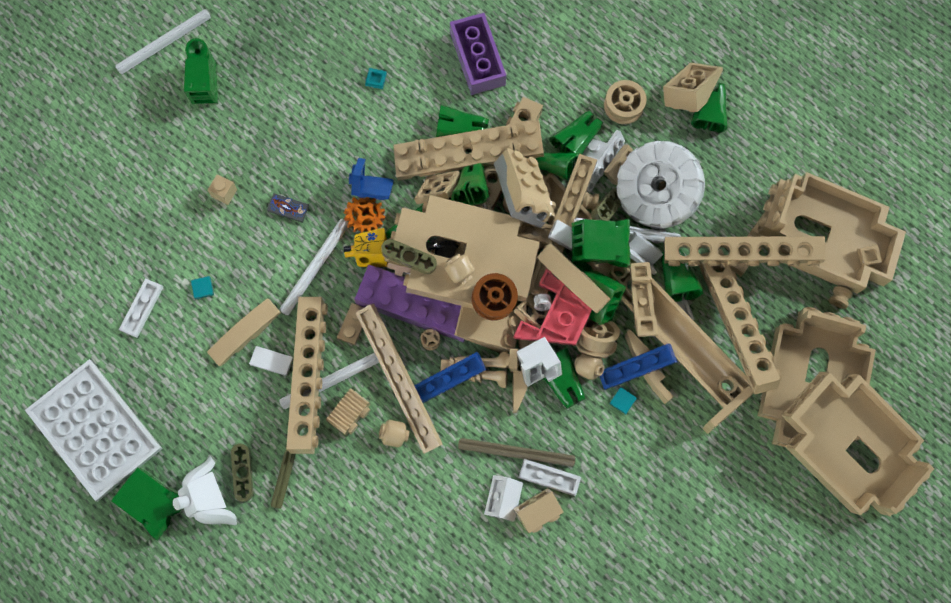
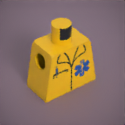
(368, 248)

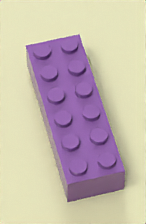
(391, 299)

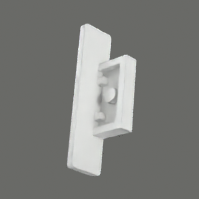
(604, 154)

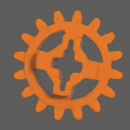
(359, 208)

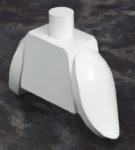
(202, 497)

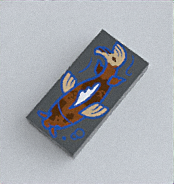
(288, 207)

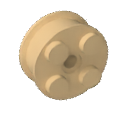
(625, 102)
(598, 339)

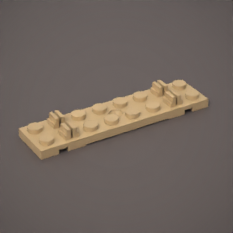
(448, 152)

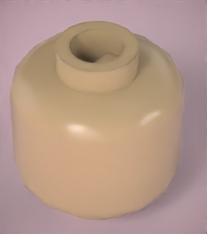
(459, 268)
(589, 366)
(393, 433)

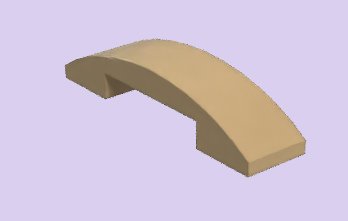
(642, 299)

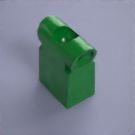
(200, 73)
(601, 242)
(610, 287)
(147, 502)

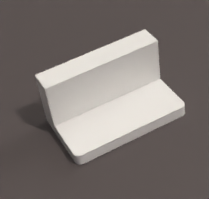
(643, 251)
(503, 497)

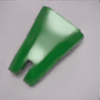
(713, 112)
(455, 122)
(577, 135)
(558, 164)
(471, 186)
(680, 281)
(567, 381)

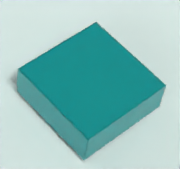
(376, 78)
(202, 287)
(623, 400)

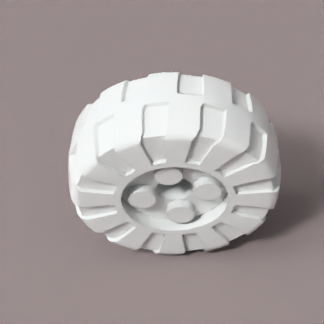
(640, 180)

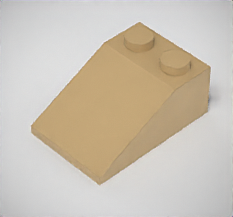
(691, 87)
(490, 334)

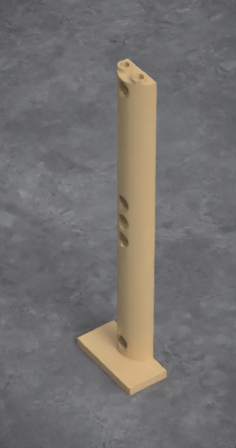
(689, 342)

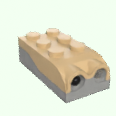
(523, 187)

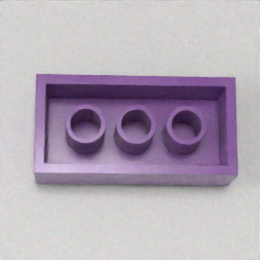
(477, 53)

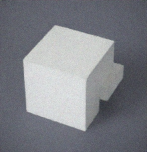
(538, 362)

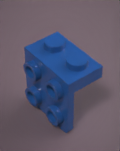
(368, 186)

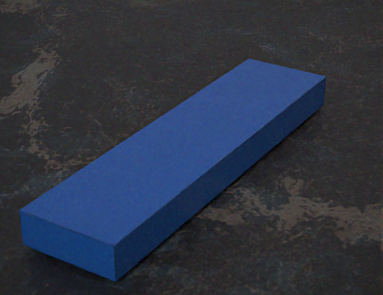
(638, 366)
(450, 377)

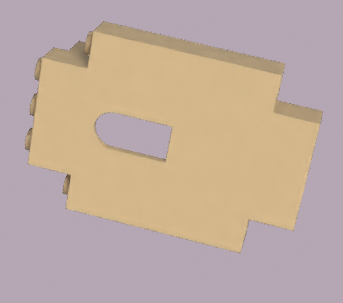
(852, 224)
(489, 242)
(792, 353)
(830, 419)

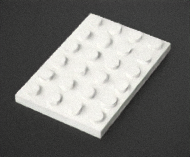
(93, 430)

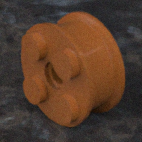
(489, 307)

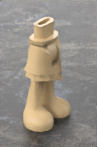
(498, 376)

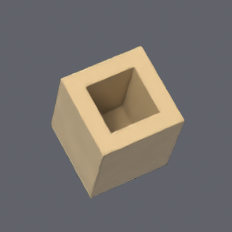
(222, 189)

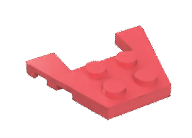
(564, 319)

